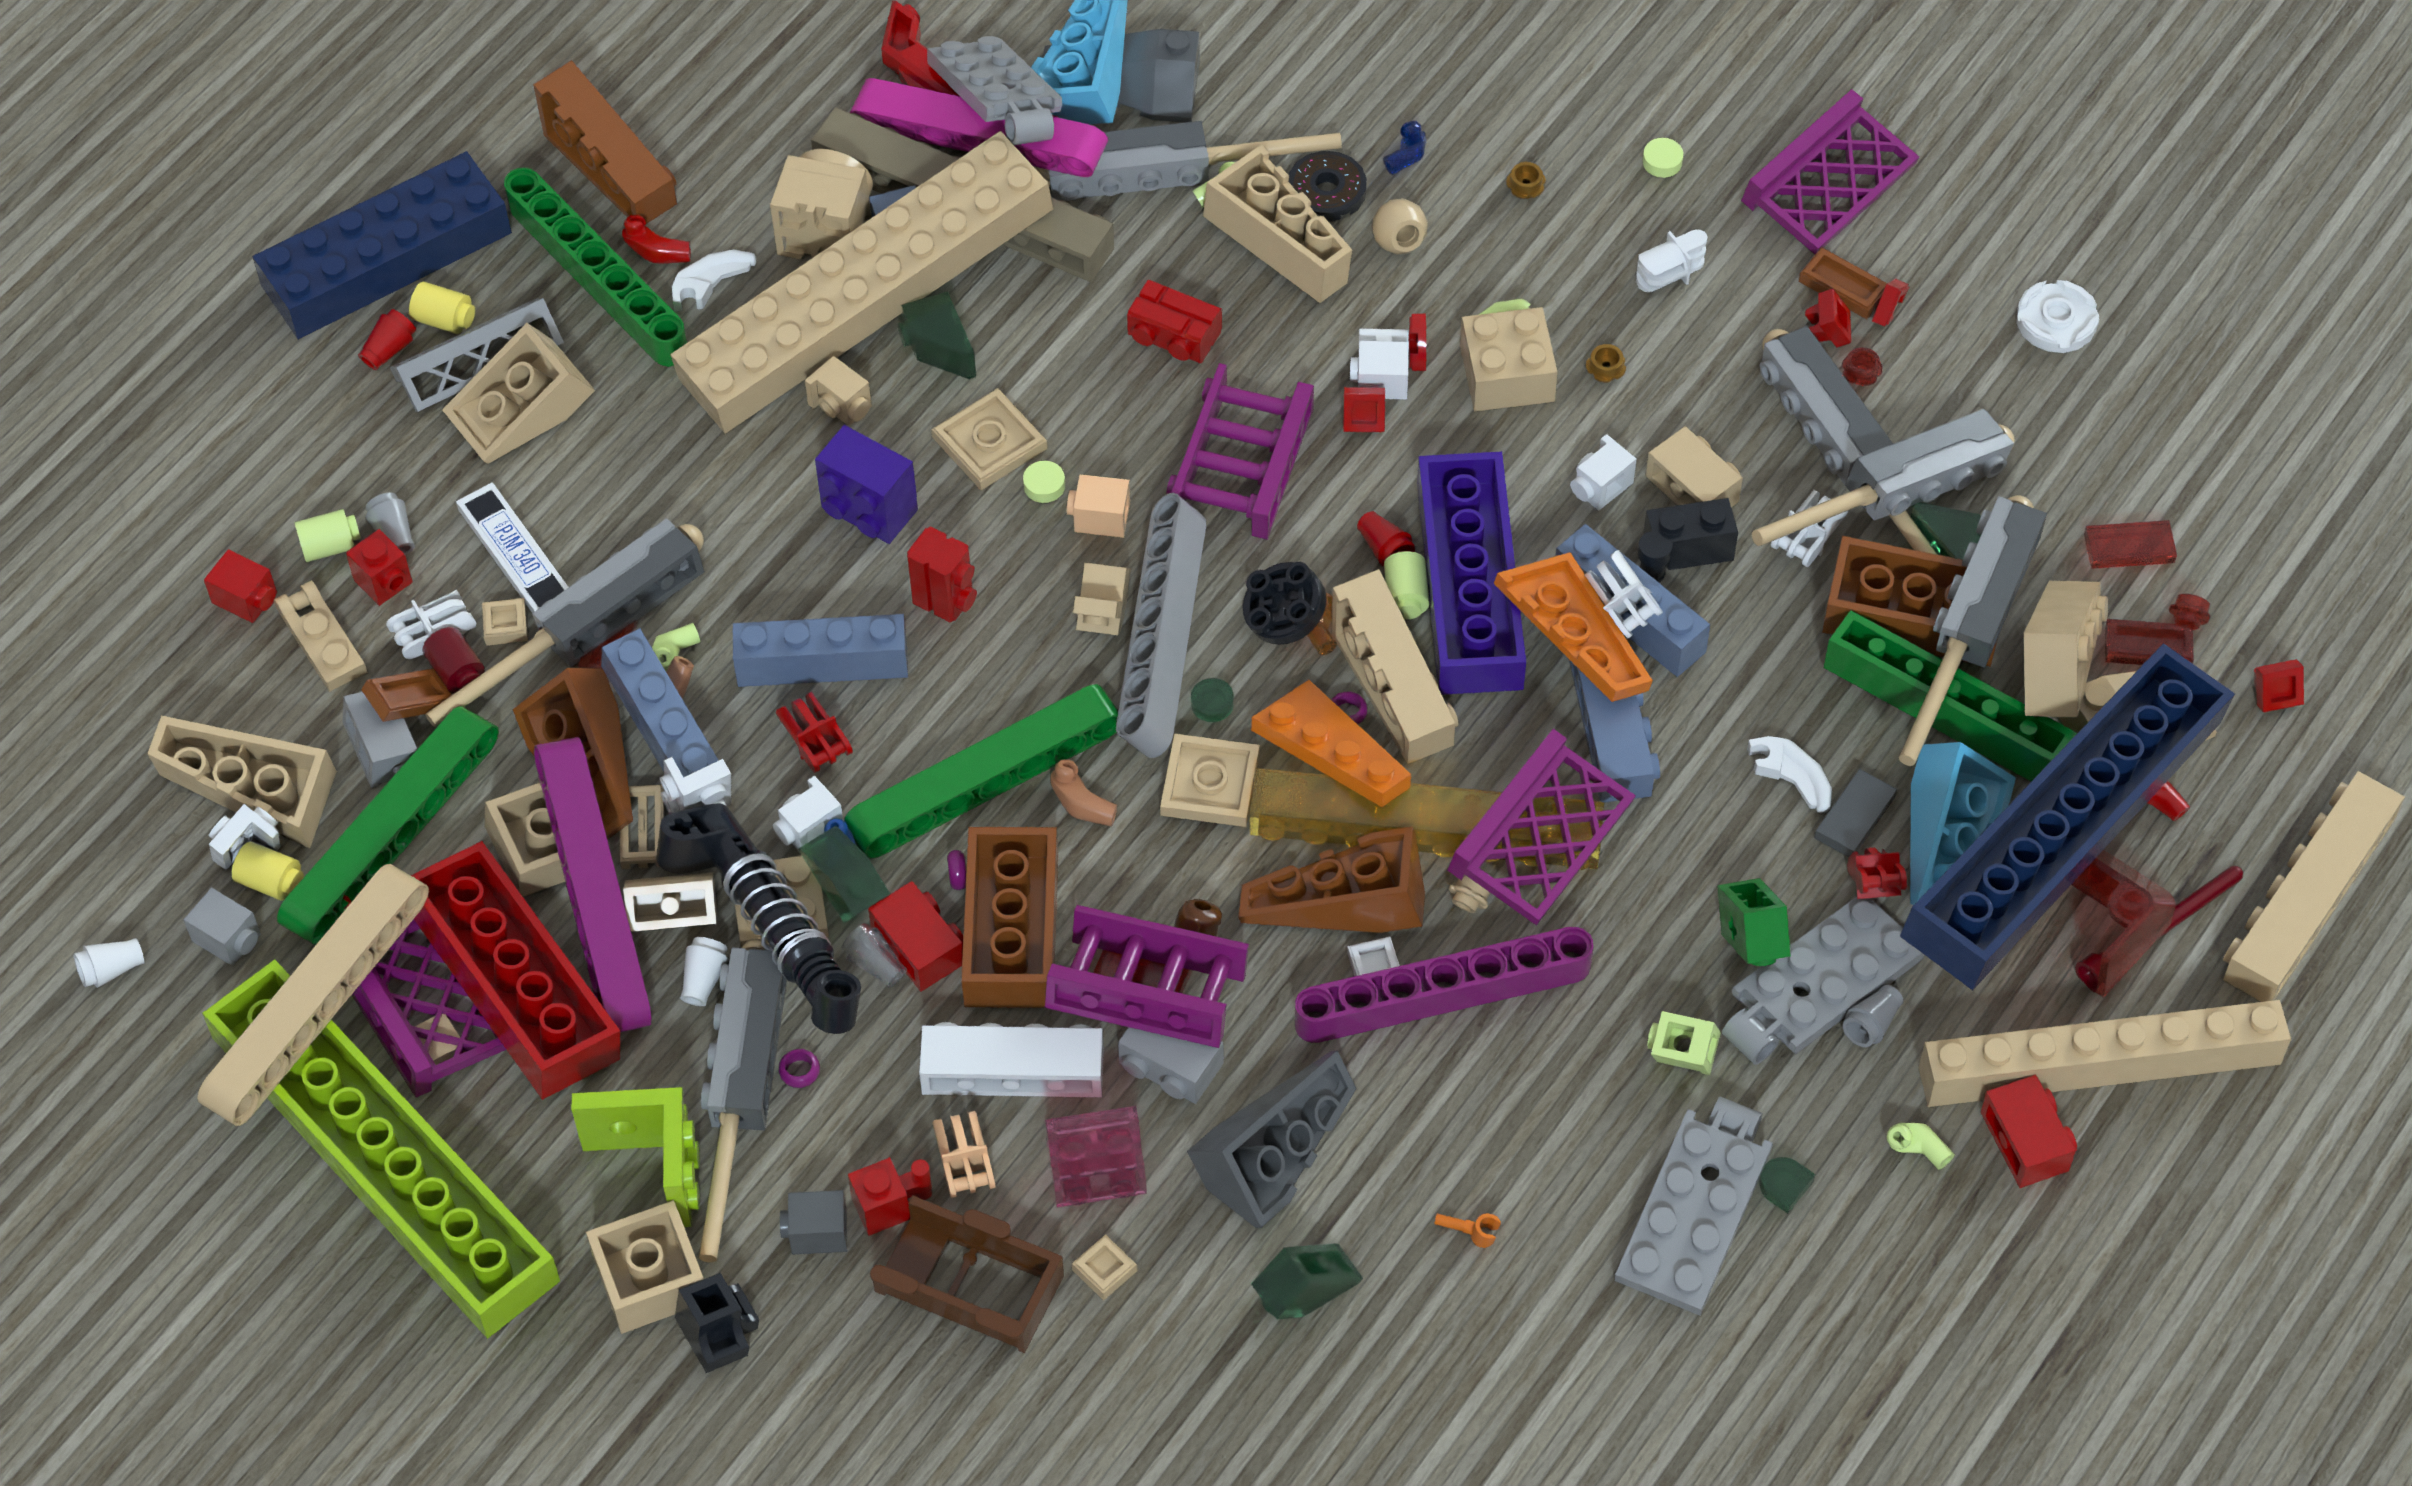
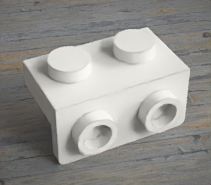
(698, 789)
(244, 826)

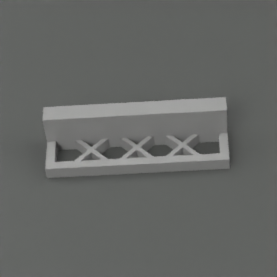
(462, 344)

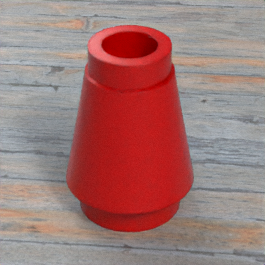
(387, 338)
(1383, 536)

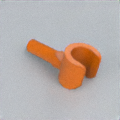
(1472, 1228)

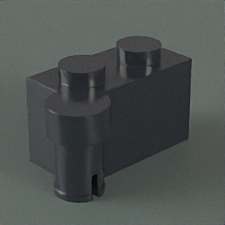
(1687, 537)

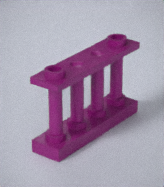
(1271, 475)
(1139, 1005)

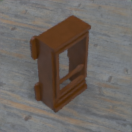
(923, 1246)

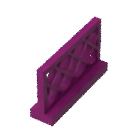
(1801, 157)
(1506, 815)
(402, 1039)

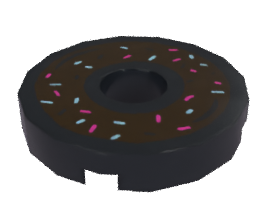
(1335, 169)

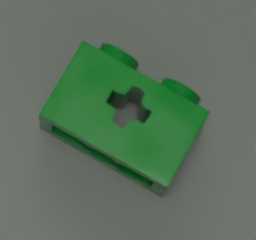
(1754, 921)

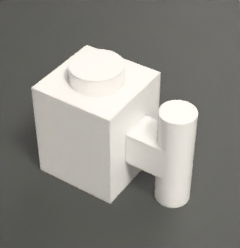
(1382, 361)

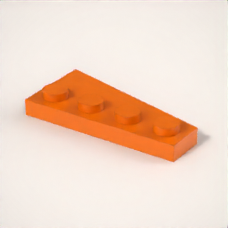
(1572, 617)
(1330, 741)

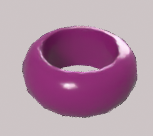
(1355, 699)
(957, 869)
(799, 1055)

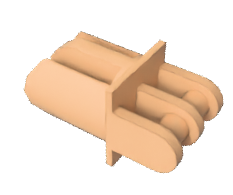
(964, 1158)

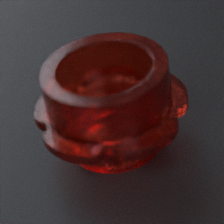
(1862, 359)
(2190, 610)

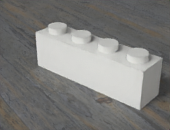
(1011, 1060)

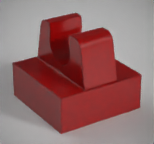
(1832, 319)
(1364, 409)
(2279, 685)

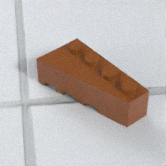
(602, 144)

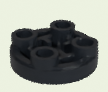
(1283, 602)

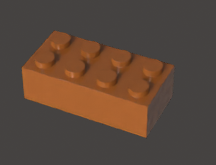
(1892, 589)
(1009, 916)

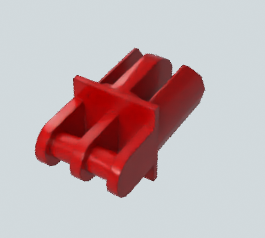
(814, 732)
(1877, 873)

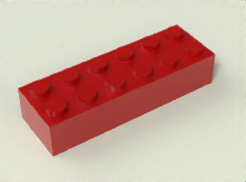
(515, 972)

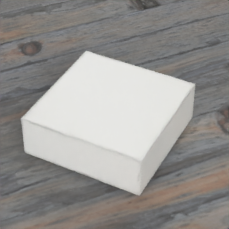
(1372, 956)

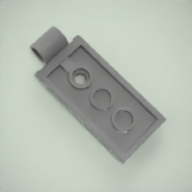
(999, 86)
(1838, 967)
(1692, 1219)

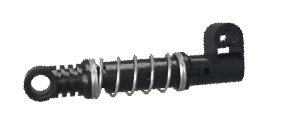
(751, 878)

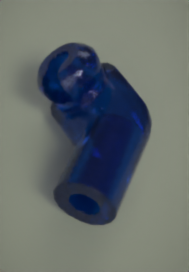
(1411, 148)

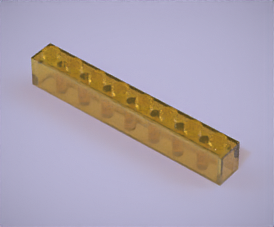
(1326, 811)

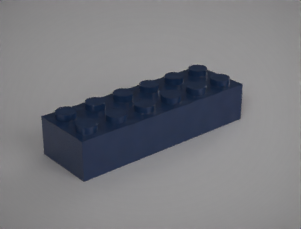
(382, 244)

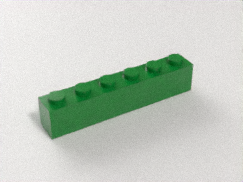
(1971, 709)

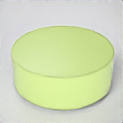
(1662, 157)
(1044, 481)

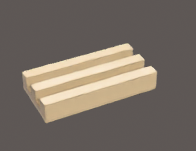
(643, 856)

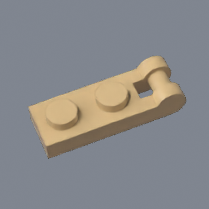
(321, 637)

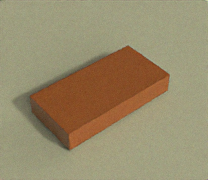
(1854, 286)
(405, 694)

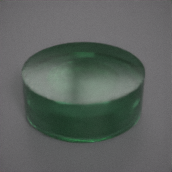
(1212, 700)

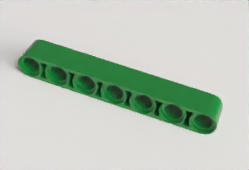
(594, 265)
(982, 771)
(388, 822)

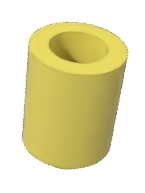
(441, 308)
(266, 870)

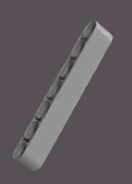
(1161, 626)

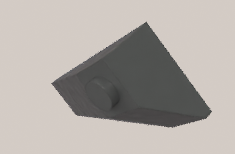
(1160, 73)
(1266, 1145)

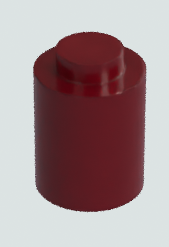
(452, 658)

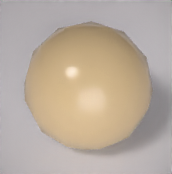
(1399, 222)

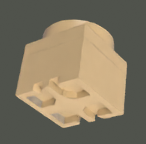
(819, 201)

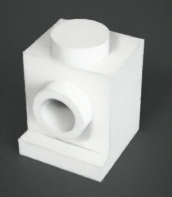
(1604, 473)
(806, 814)

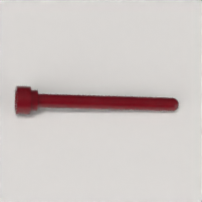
(2089, 967)

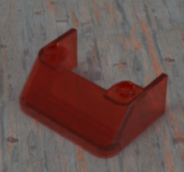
(2131, 902)

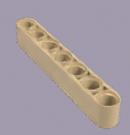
(312, 995)

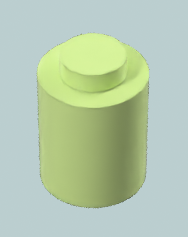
(327, 534)
(1408, 582)

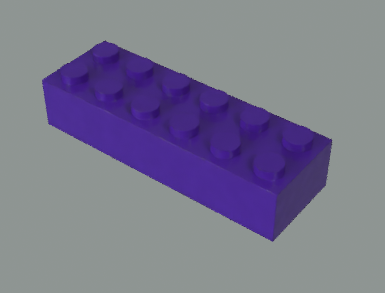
(1464, 547)

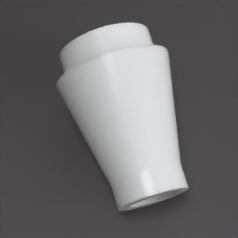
(106, 961)
(702, 969)

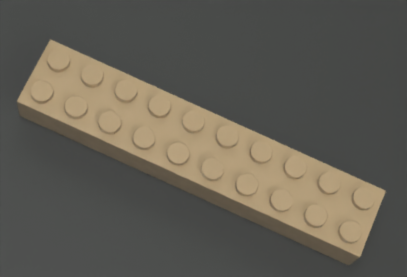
(862, 281)

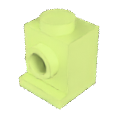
(1674, 1027)

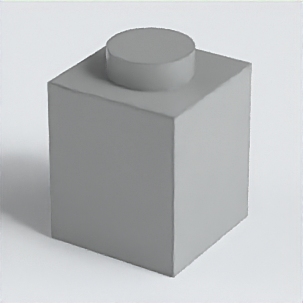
(222, 927)

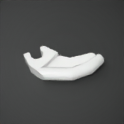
(703, 275)
(1792, 764)

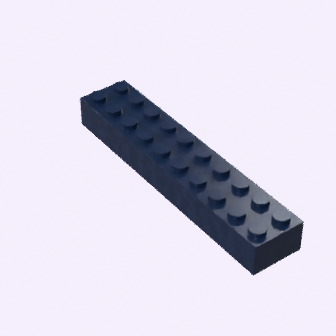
(2066, 816)

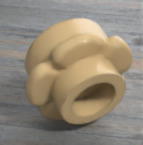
(1469, 895)

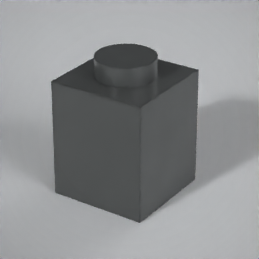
(815, 1222)

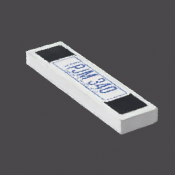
(511, 546)

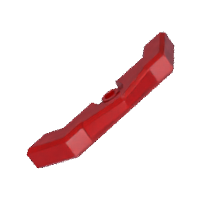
(906, 54)

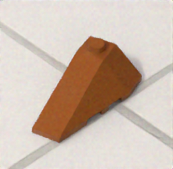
(584, 707)
(1358, 889)

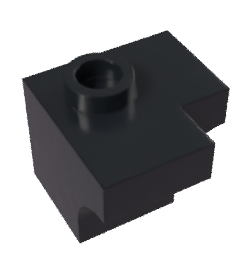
(715, 1321)

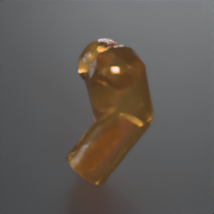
(1320, 635)

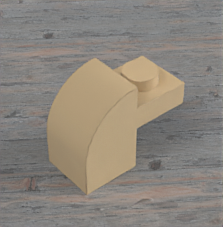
(1102, 598)

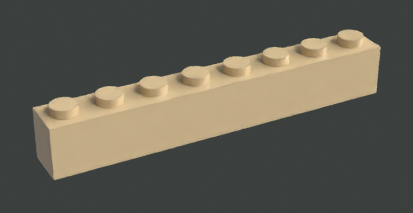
(2107, 1052)

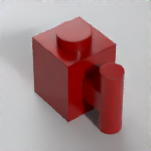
(883, 1195)

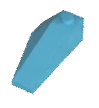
(1087, 61)
(1952, 804)

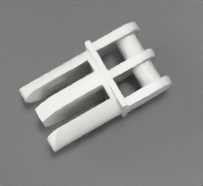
(1671, 260)
(1809, 541)
(1625, 596)
(419, 623)

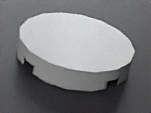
(2057, 316)

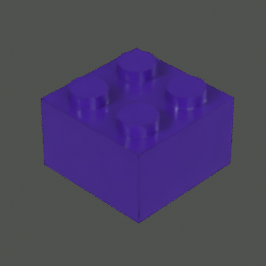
(866, 484)

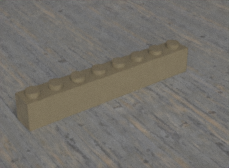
(1061, 238)

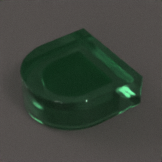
(1785, 1182)

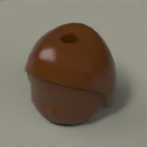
(1199, 917)

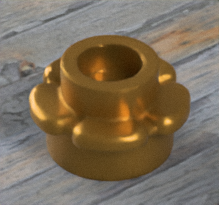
(1526, 173)
(1606, 355)

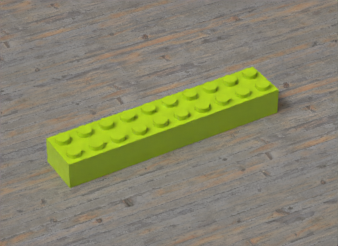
(398, 1166)

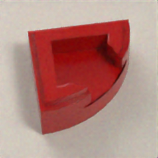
(1892, 295)
(1417, 342)

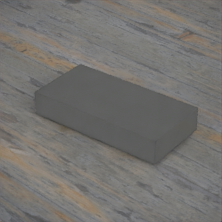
(1855, 813)

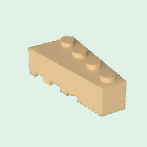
(1277, 224)
(2061, 647)
(1391, 667)
(247, 769)

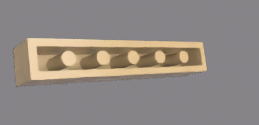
(2312, 888)

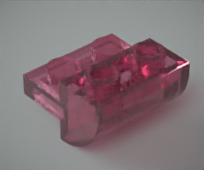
(1096, 1156)

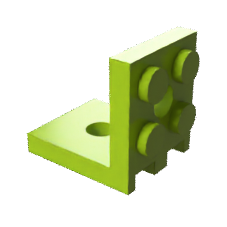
(645, 1121)

